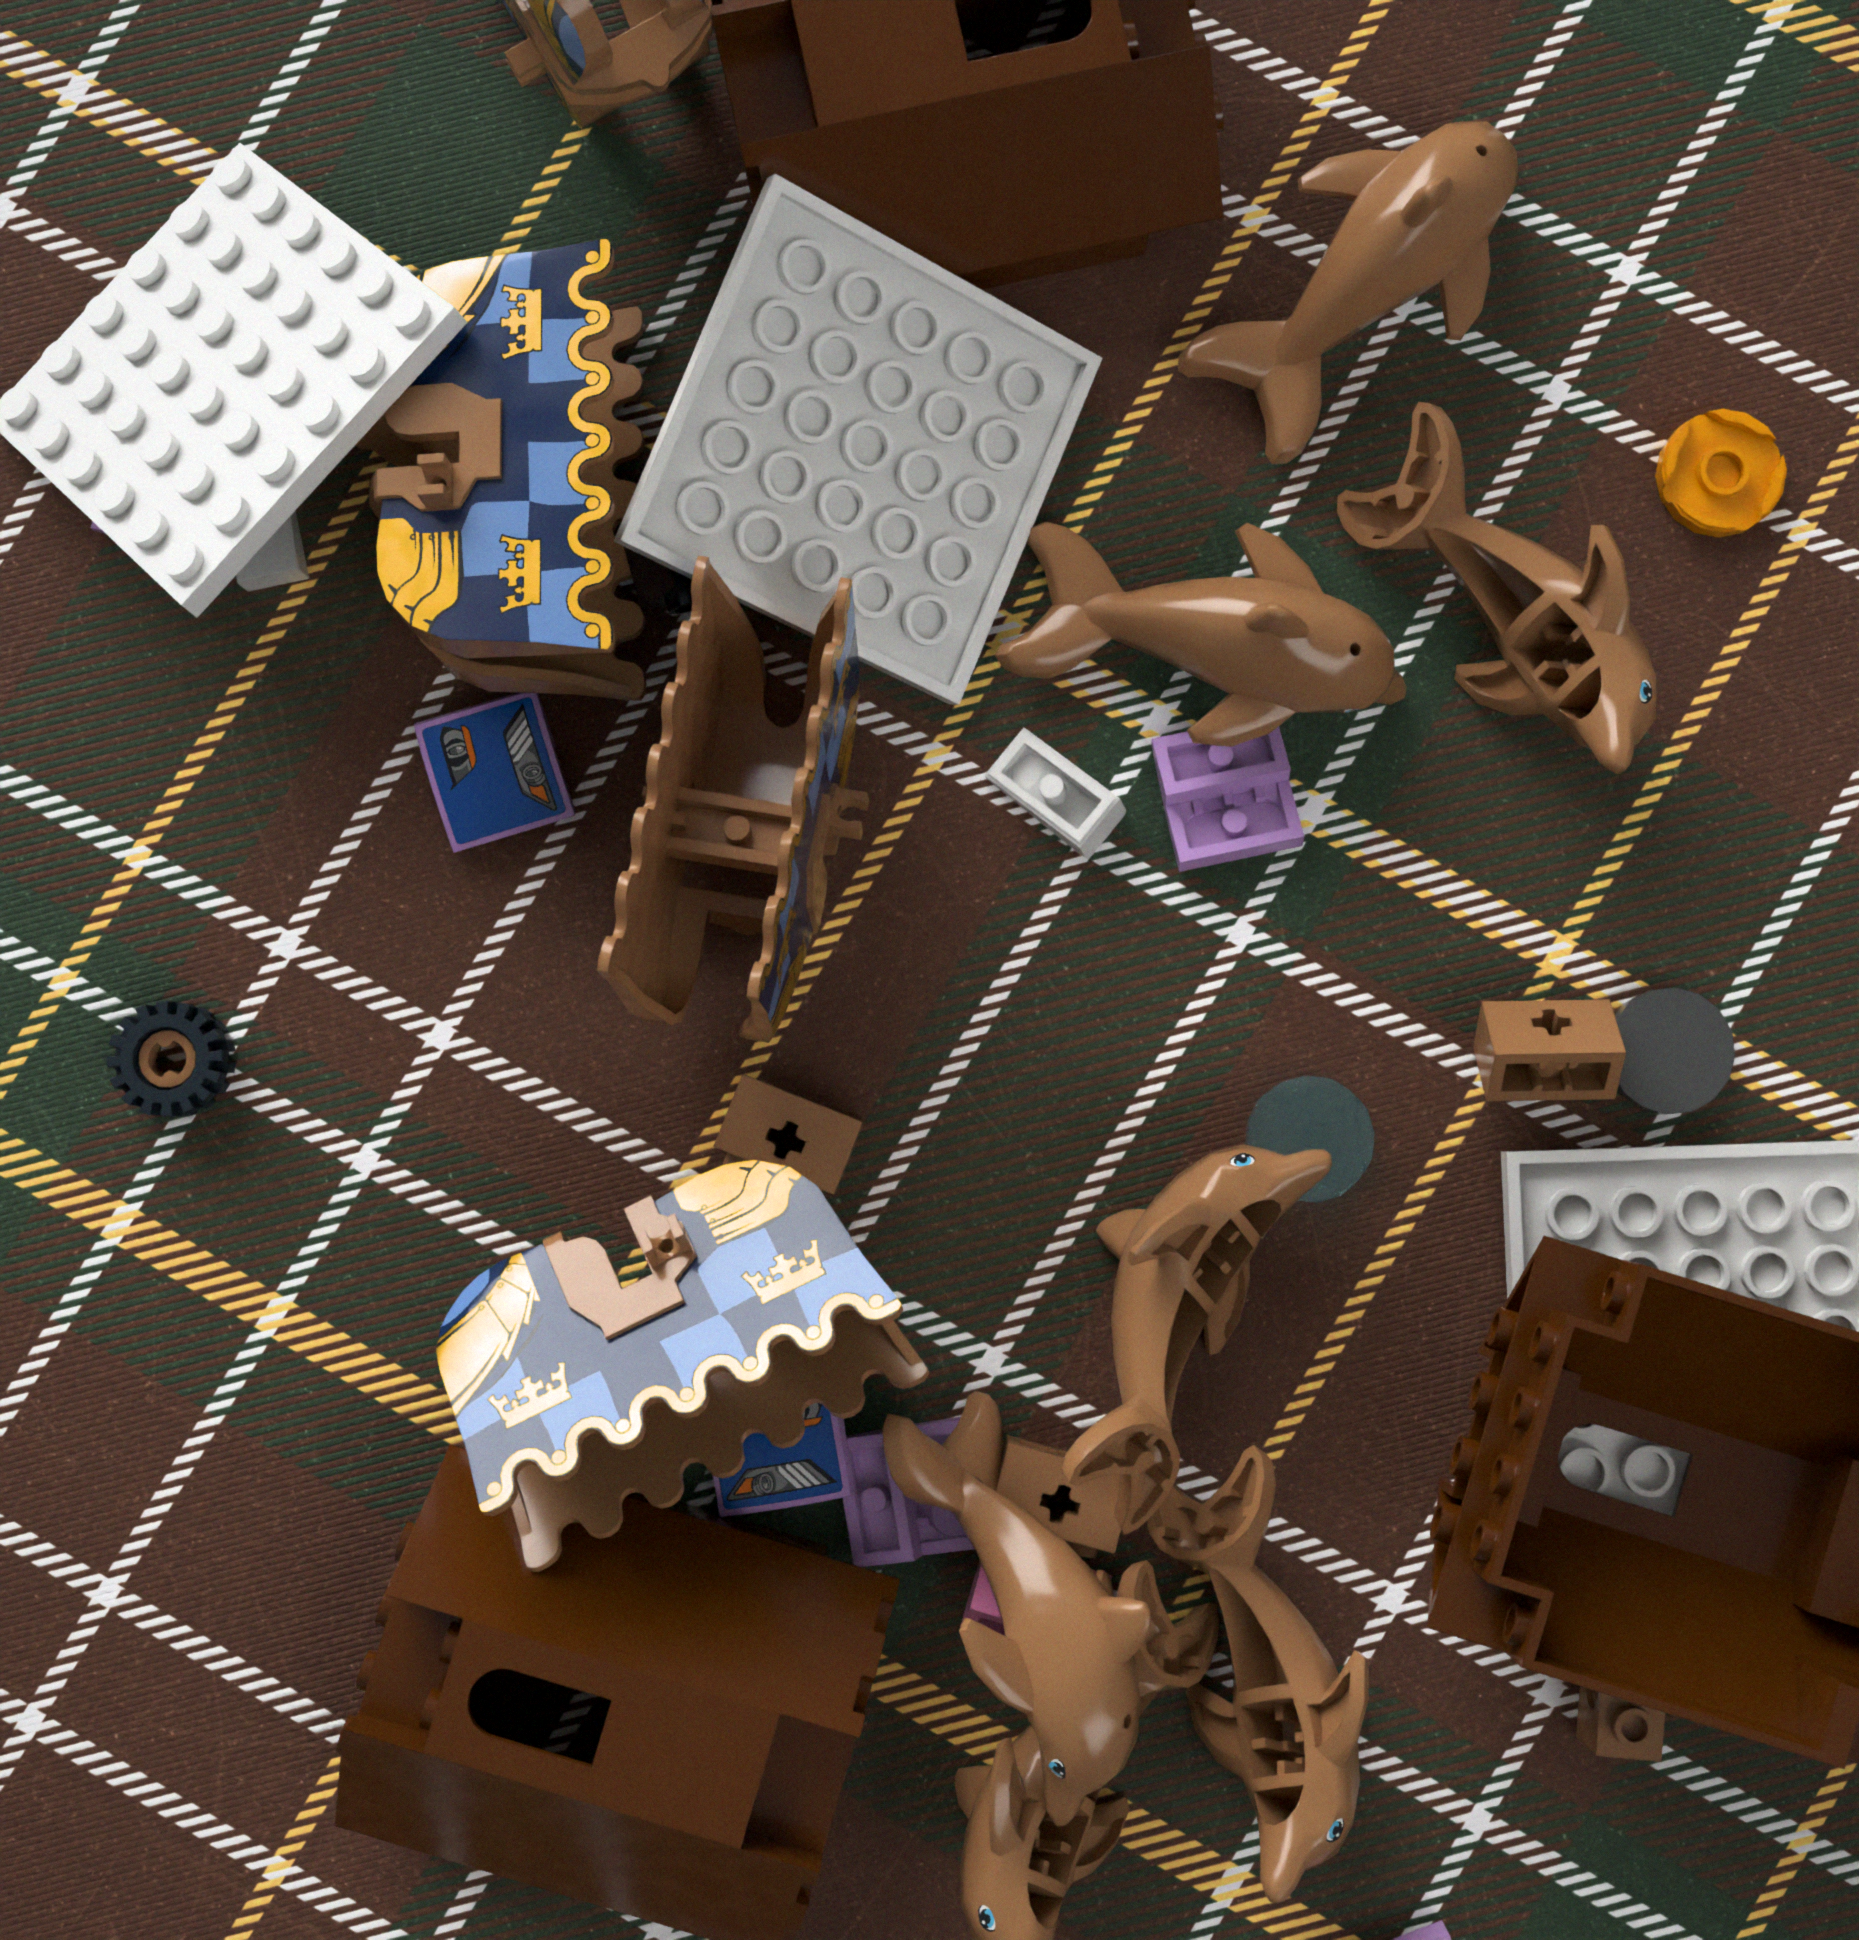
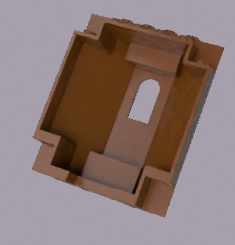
(985, 161)
(1709, 1614)
(727, 1728)

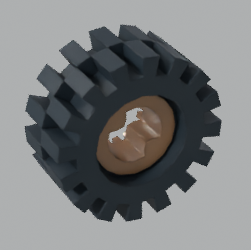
(175, 1091)

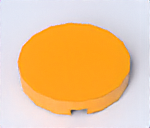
(1720, 473)

